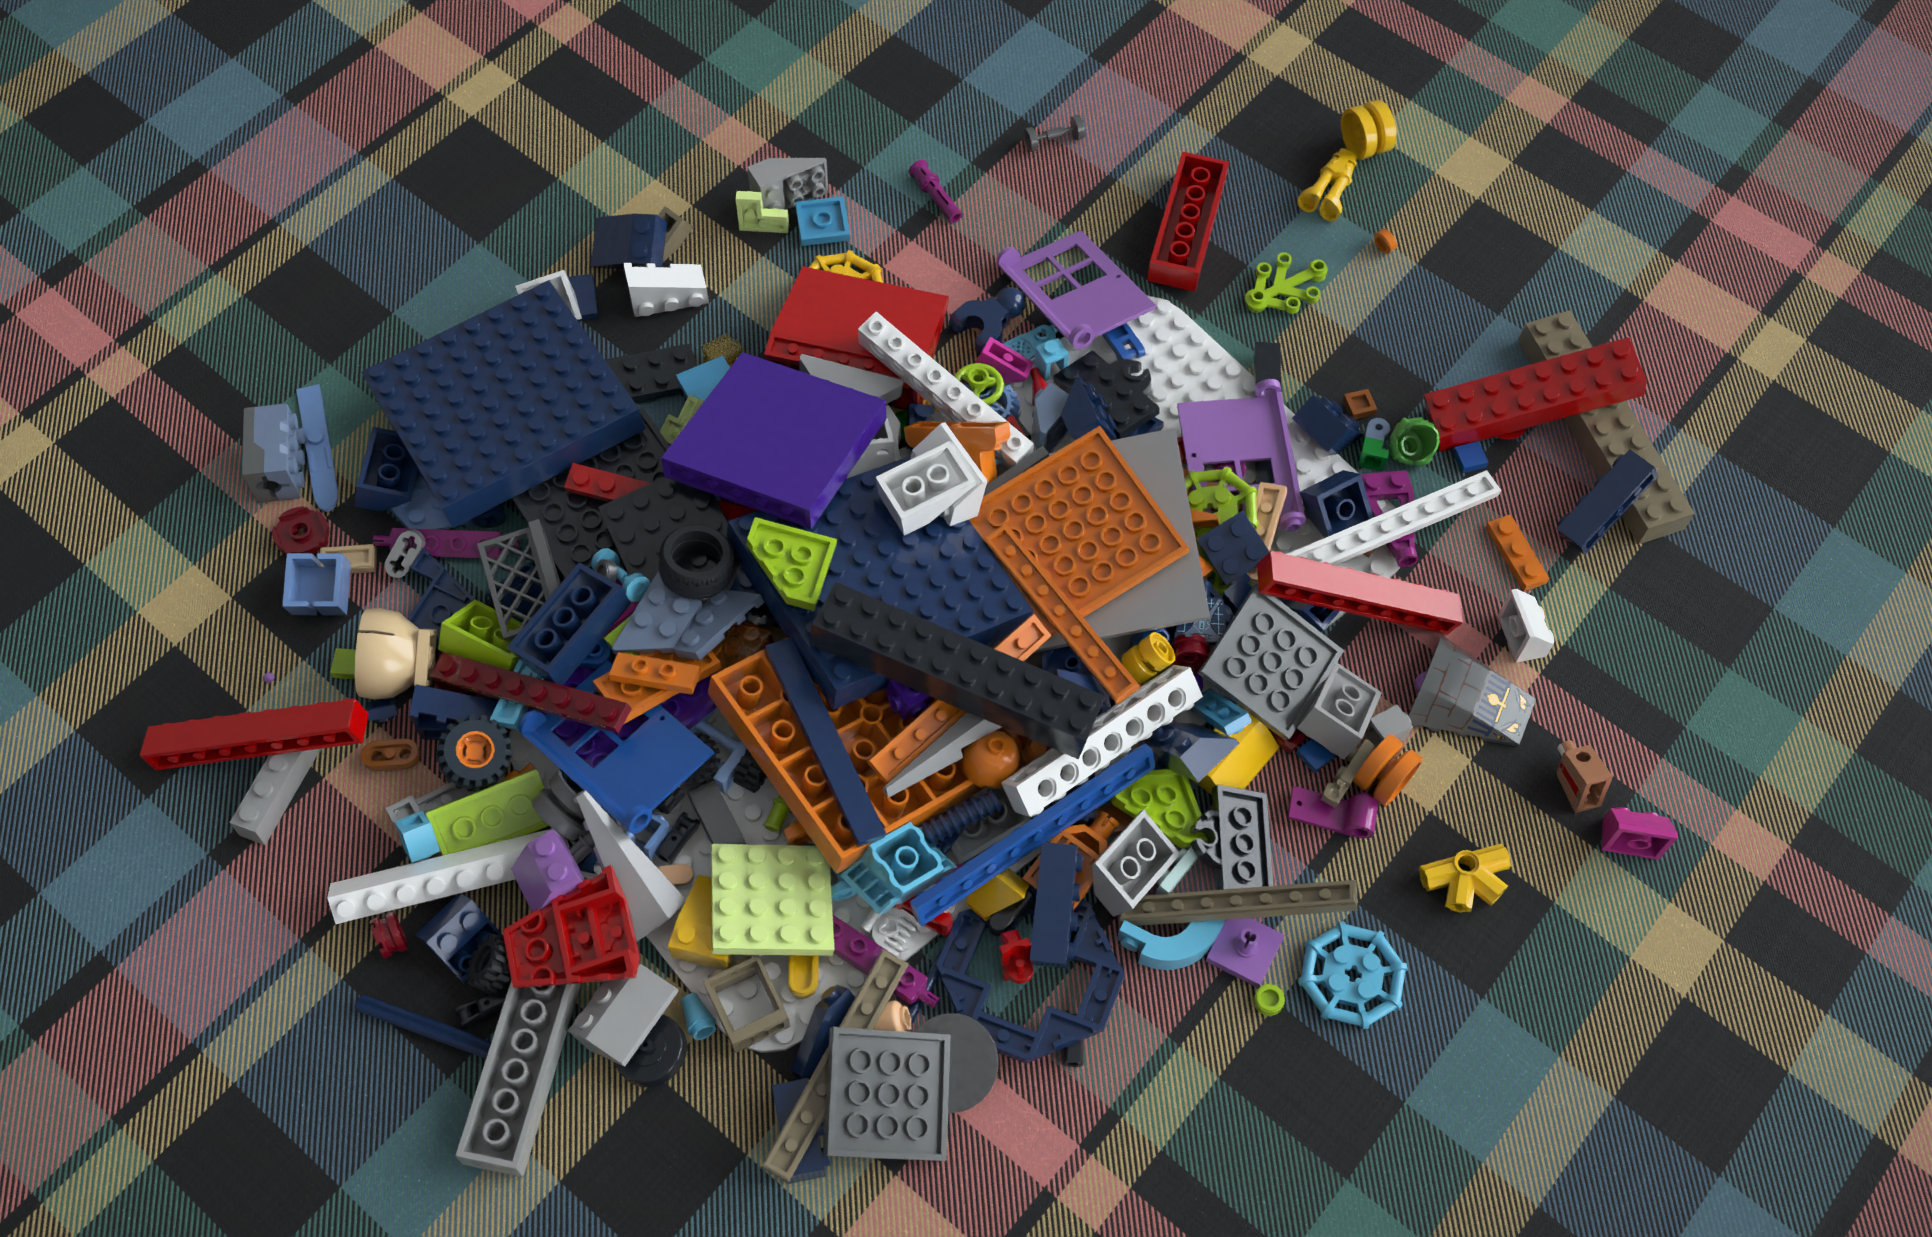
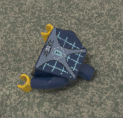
(1210, 628)

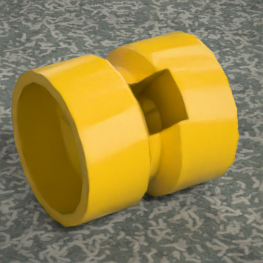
(1148, 657)

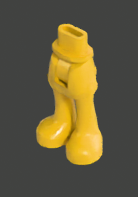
(1337, 173)

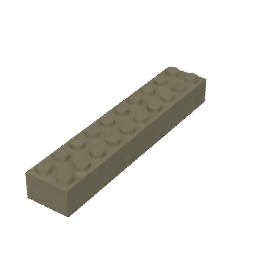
(1611, 432)

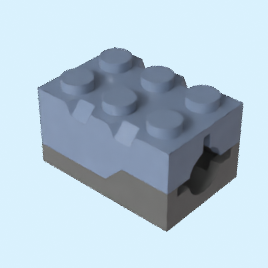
(272, 453)

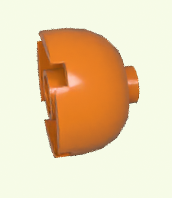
(991, 759)

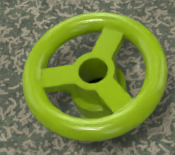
(978, 377)

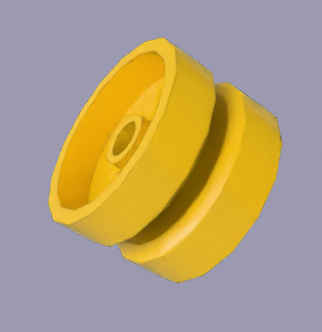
(1368, 129)

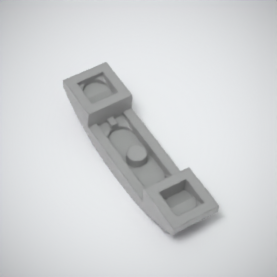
(427, 802)

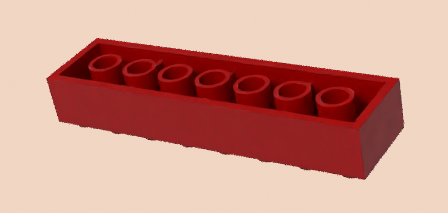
(1536, 394)

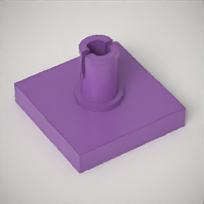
(1245, 949)

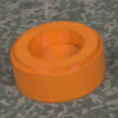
(1385, 241)

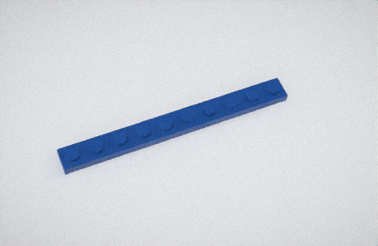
(1031, 835)

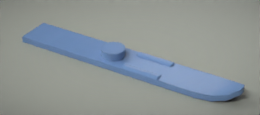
(318, 447)

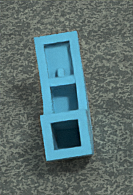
(1172, 951)

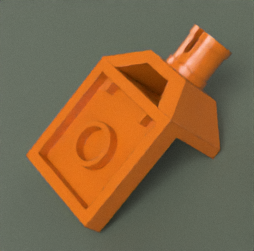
(1090, 842)

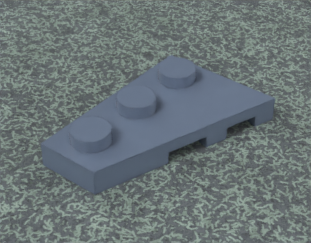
(714, 620)

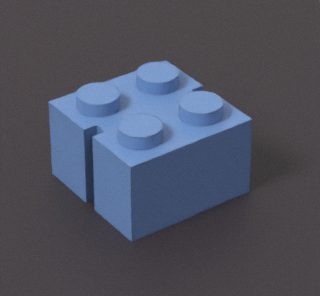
(314, 587)

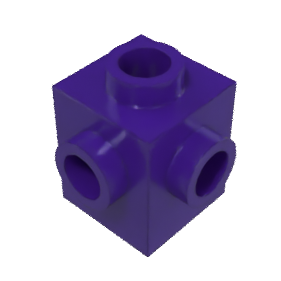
(906, 700)

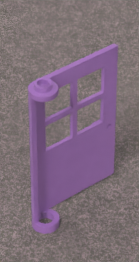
(1088, 308)
(1244, 432)

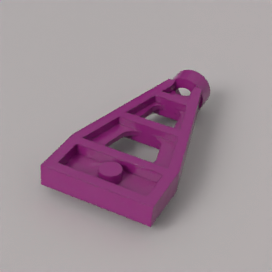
(1386, 487)

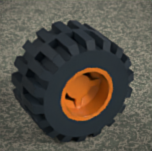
(474, 752)

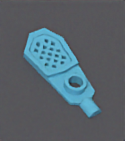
(1027, 343)

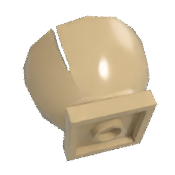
(392, 654)

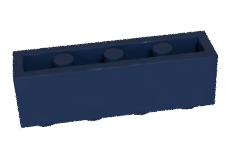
(1606, 501)
(1055, 905)

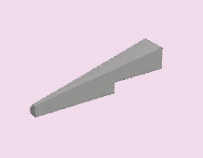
(941, 752)

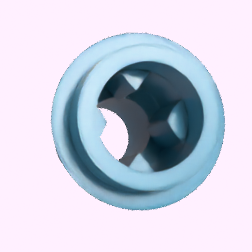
(698, 1018)

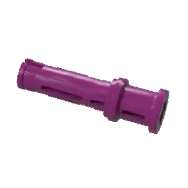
(930, 184)

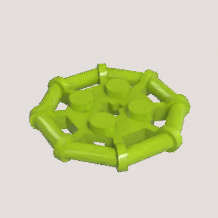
(1220, 497)

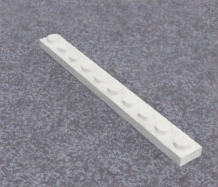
(1401, 520)

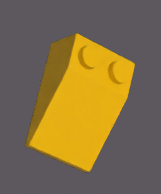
(693, 930)

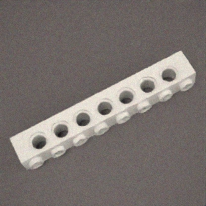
(936, 384)
(1175, 682)

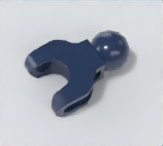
(989, 315)

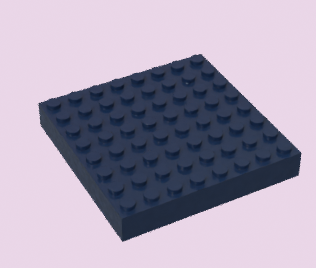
(503, 402)
(931, 573)

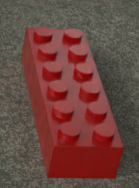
(1188, 221)

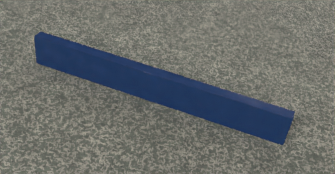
(825, 742)

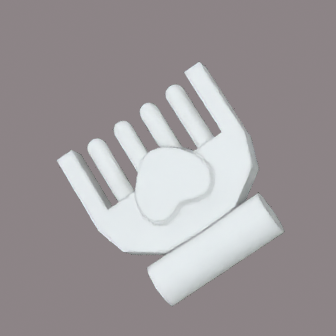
(887, 926)

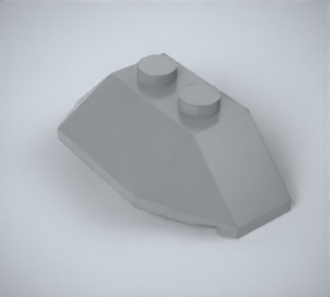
(858, 379)

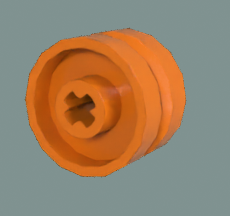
(1383, 767)

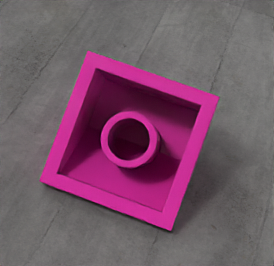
(1637, 833)

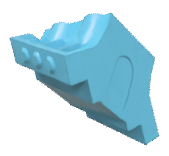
(897, 868)

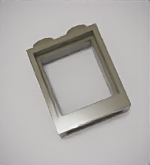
(758, 1029)

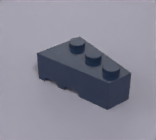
(437, 708)

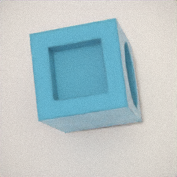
(417, 836)

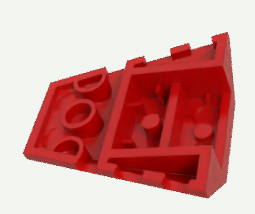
(575, 937)

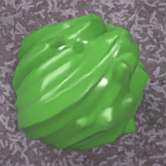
(1414, 442)

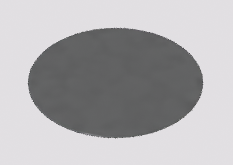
(971, 1059)

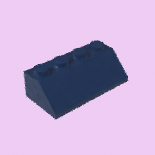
(569, 624)

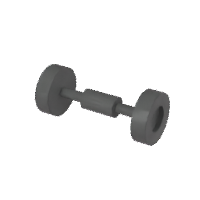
(1076, 127)

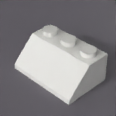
(969, 504)

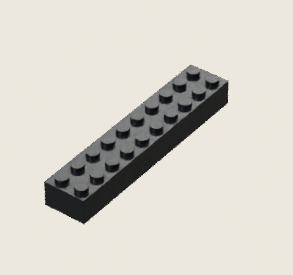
(956, 670)

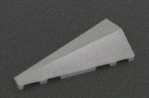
(648, 892)

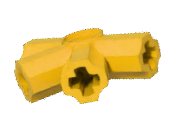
(1465, 883)

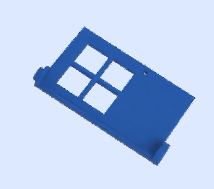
(637, 772)

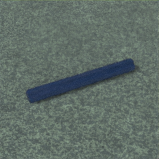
(423, 1026)

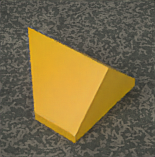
(997, 894)

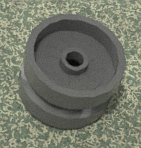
(558, 807)

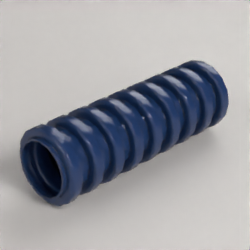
(961, 817)

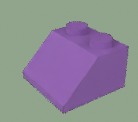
(546, 870)

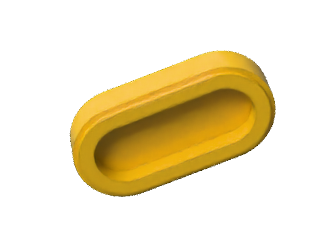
(803, 975)

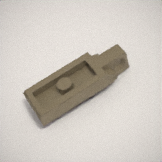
(1335, 791)

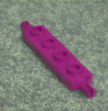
(447, 542)
(862, 954)

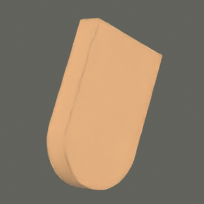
(678, 874)

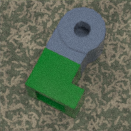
(1372, 454)

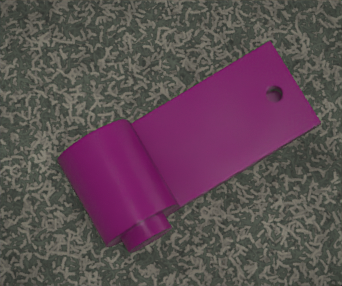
(1350, 817)

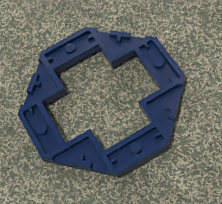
(1057, 1027)

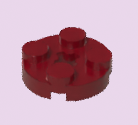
(298, 518)

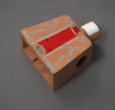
(1582, 776)

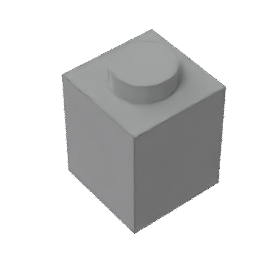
(1389, 722)

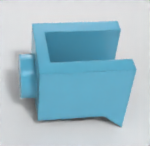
(1048, 353)

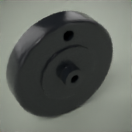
(658, 1055)

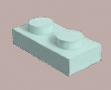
(1169, 880)

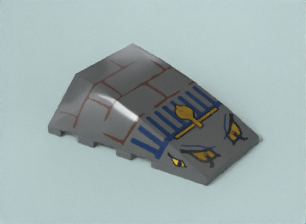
(1470, 698)

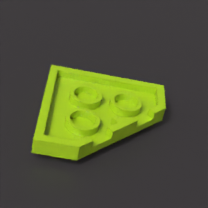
(792, 560)
(1167, 801)

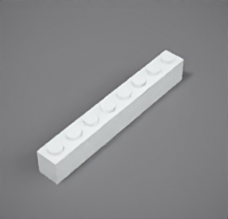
(427, 879)

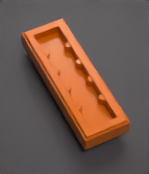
(655, 673)

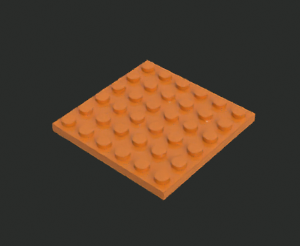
(1084, 523)

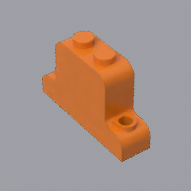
(976, 437)

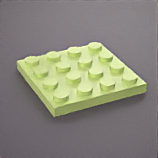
(771, 900)

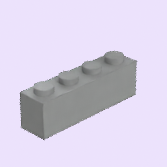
(271, 794)

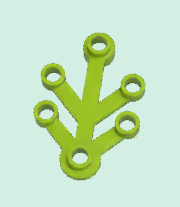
(1259, 298)

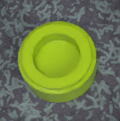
(1269, 999)

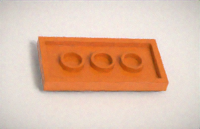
(645, 698)

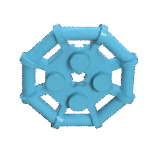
(1366, 965)

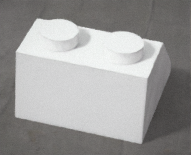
(1525, 627)

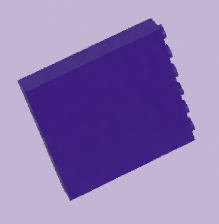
(775, 439)

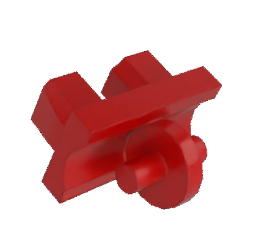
(1015, 957)

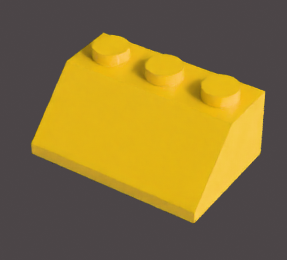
(1245, 760)

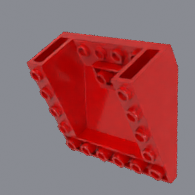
(828, 309)

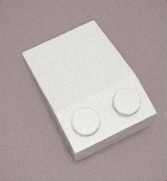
(924, 487)

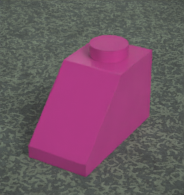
(1006, 361)

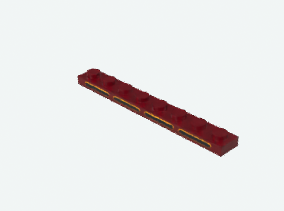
(531, 692)

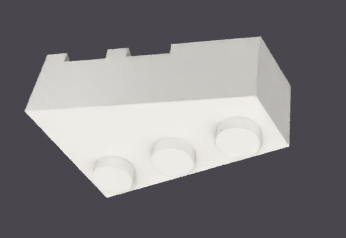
(665, 289)

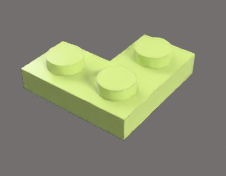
(756, 218)
(673, 426)

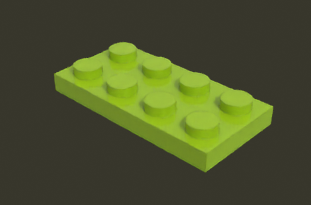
(488, 814)

